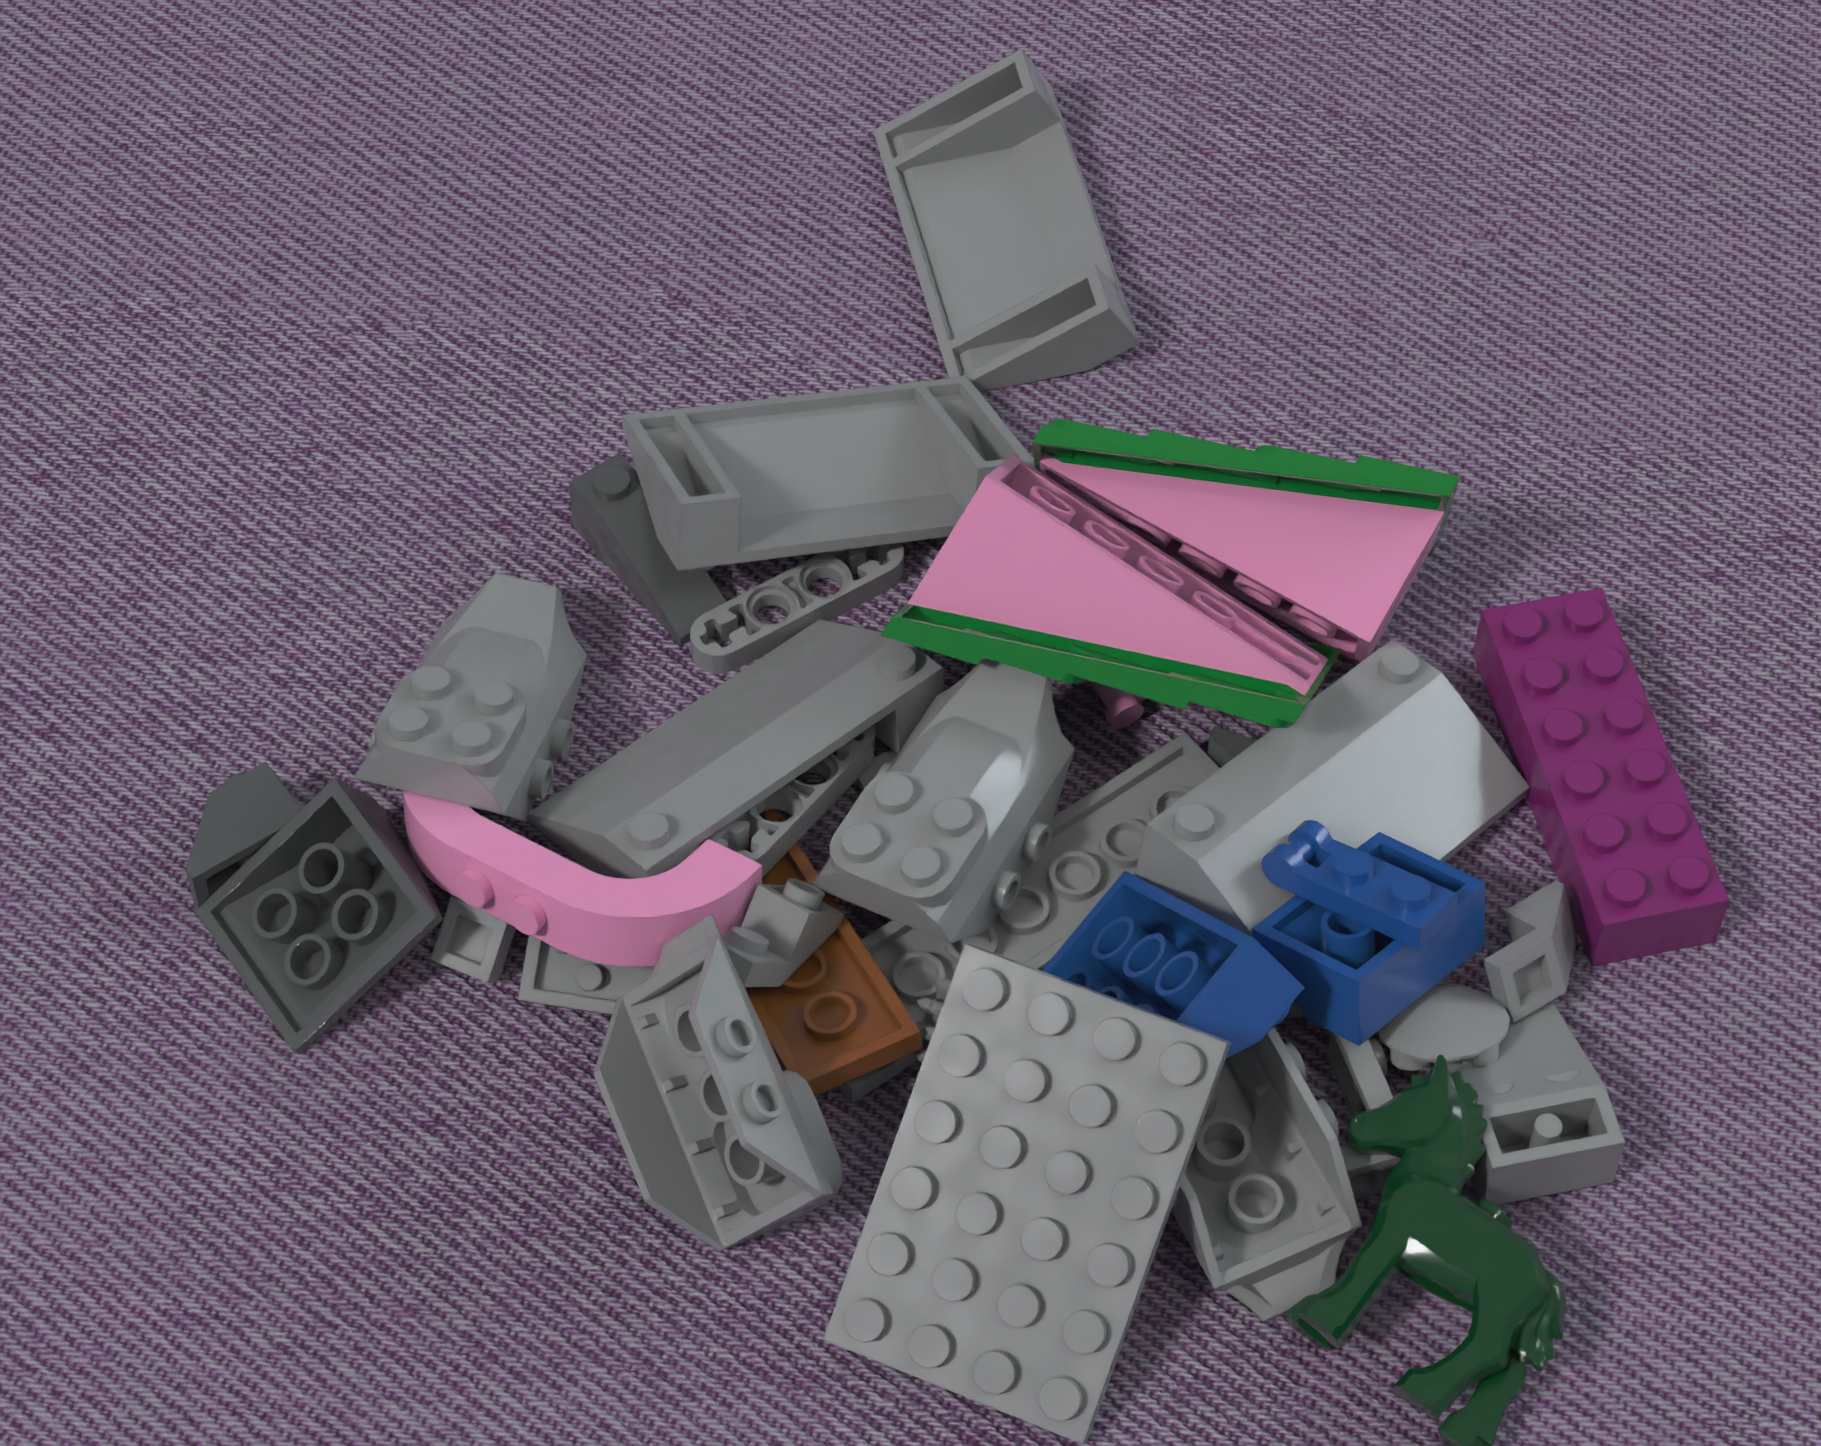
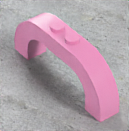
(566, 903)

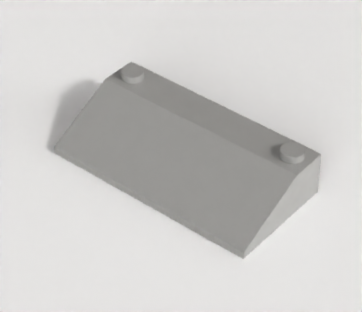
(1004, 231)
(815, 470)
(739, 747)
(1367, 756)

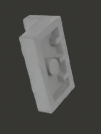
(572, 982)

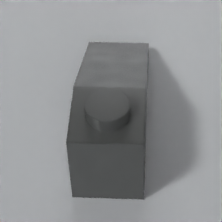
(617, 525)

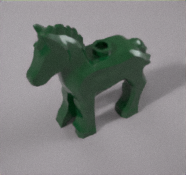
(1449, 1249)

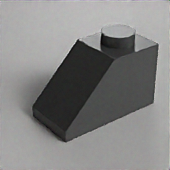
(235, 826)

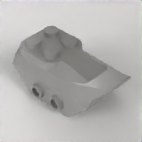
(484, 703)
(957, 809)
(704, 1103)
(1267, 1183)

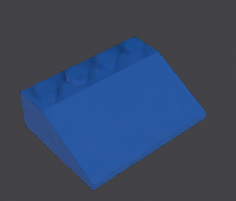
(1177, 964)

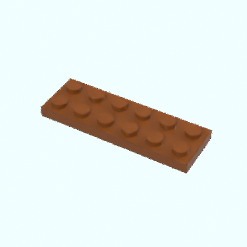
(837, 1008)

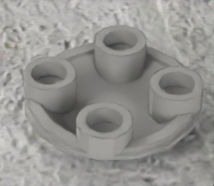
(1448, 1022)

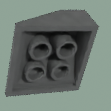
(321, 912)

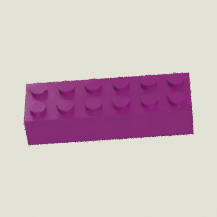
(1599, 777)

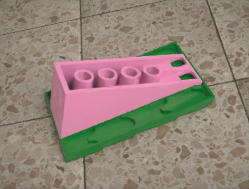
(1273, 526)
(1082, 598)

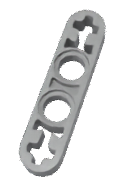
(791, 593)
(801, 801)

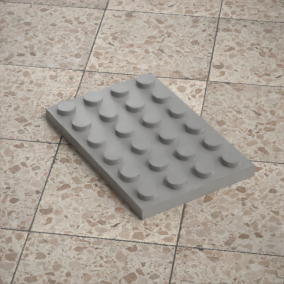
(1026, 1192)

